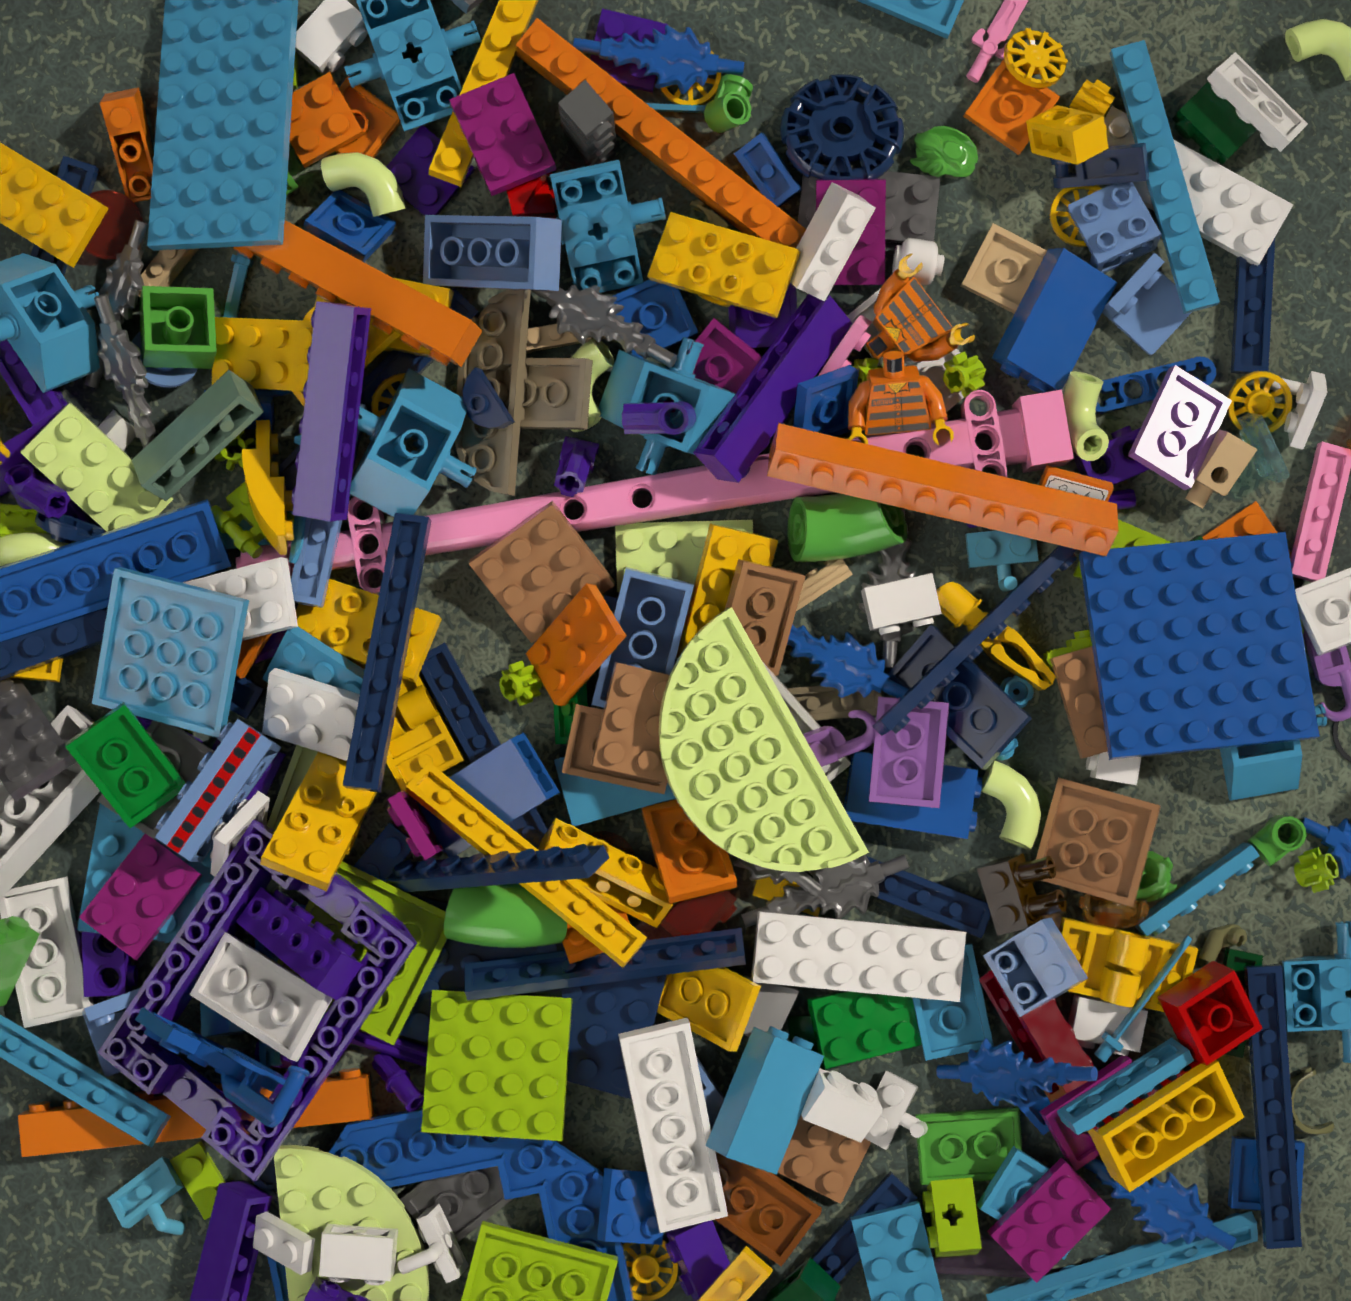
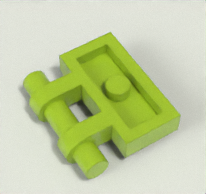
(241, 509)

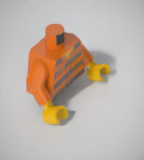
(911, 320)
(896, 402)

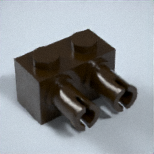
(1012, 895)

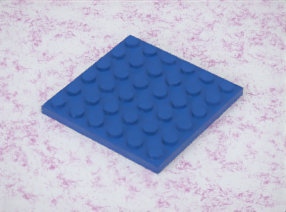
(1198, 646)

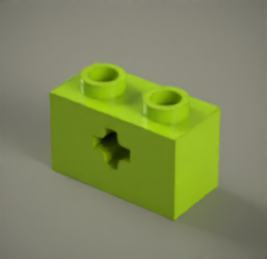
(959, 1198)

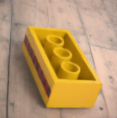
(1166, 1124)

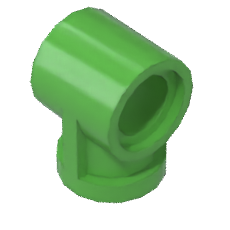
(730, 104)
(1268, 843)

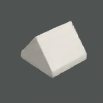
(118, 429)

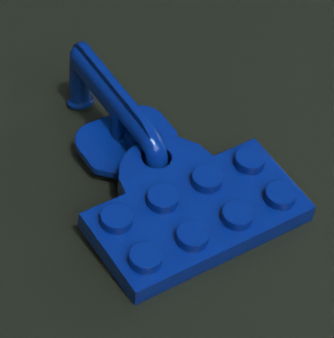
(232, 1067)

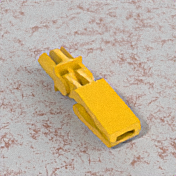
(961, 607)

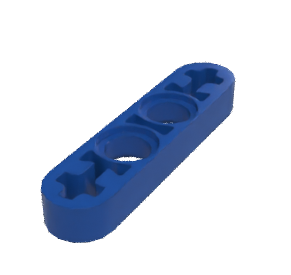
(1148, 383)

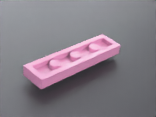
(1320, 512)

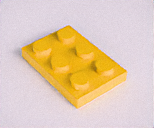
(713, 1001)

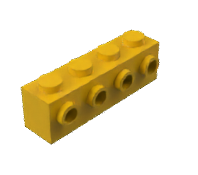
(621, 880)

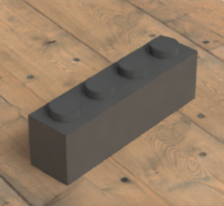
(588, 125)

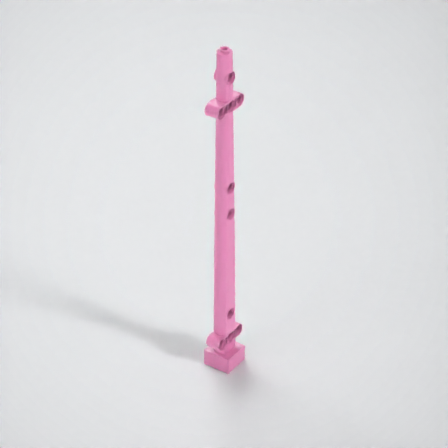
(1028, 434)

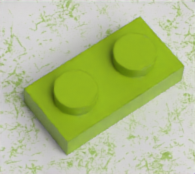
(198, 1176)

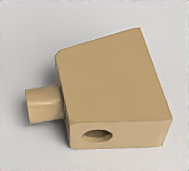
(1228, 458)

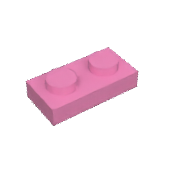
(854, 339)

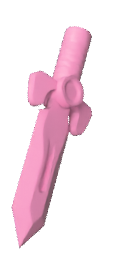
(998, 32)

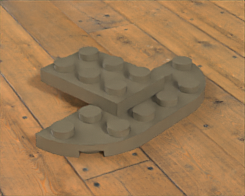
(534, 391)

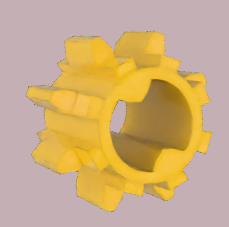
(1093, 98)

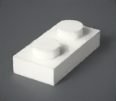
(283, 1243)

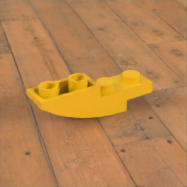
(267, 490)

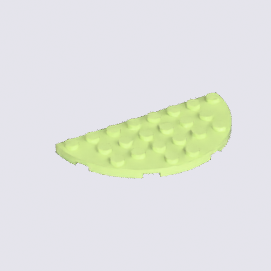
(744, 761)
(332, 1189)

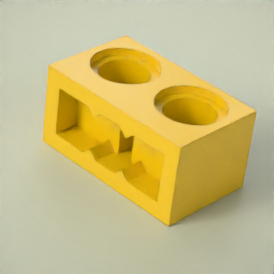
(1067, 134)

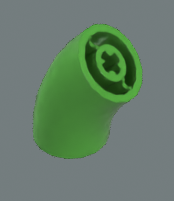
(842, 527)
(501, 918)

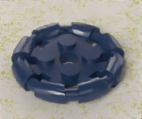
(836, 148)

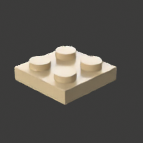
(1003, 268)

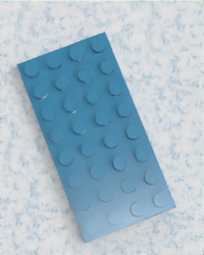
(223, 124)

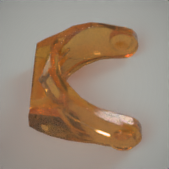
(1130, 915)

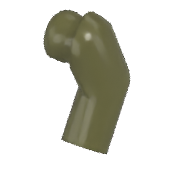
(1221, 938)

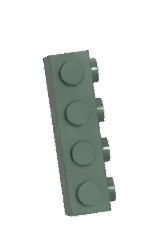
(197, 435)

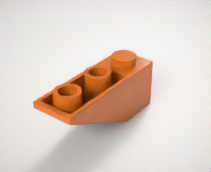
(130, 141)

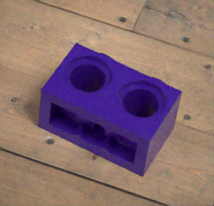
(1117, 466)
(96, 961)

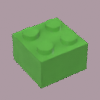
(177, 327)

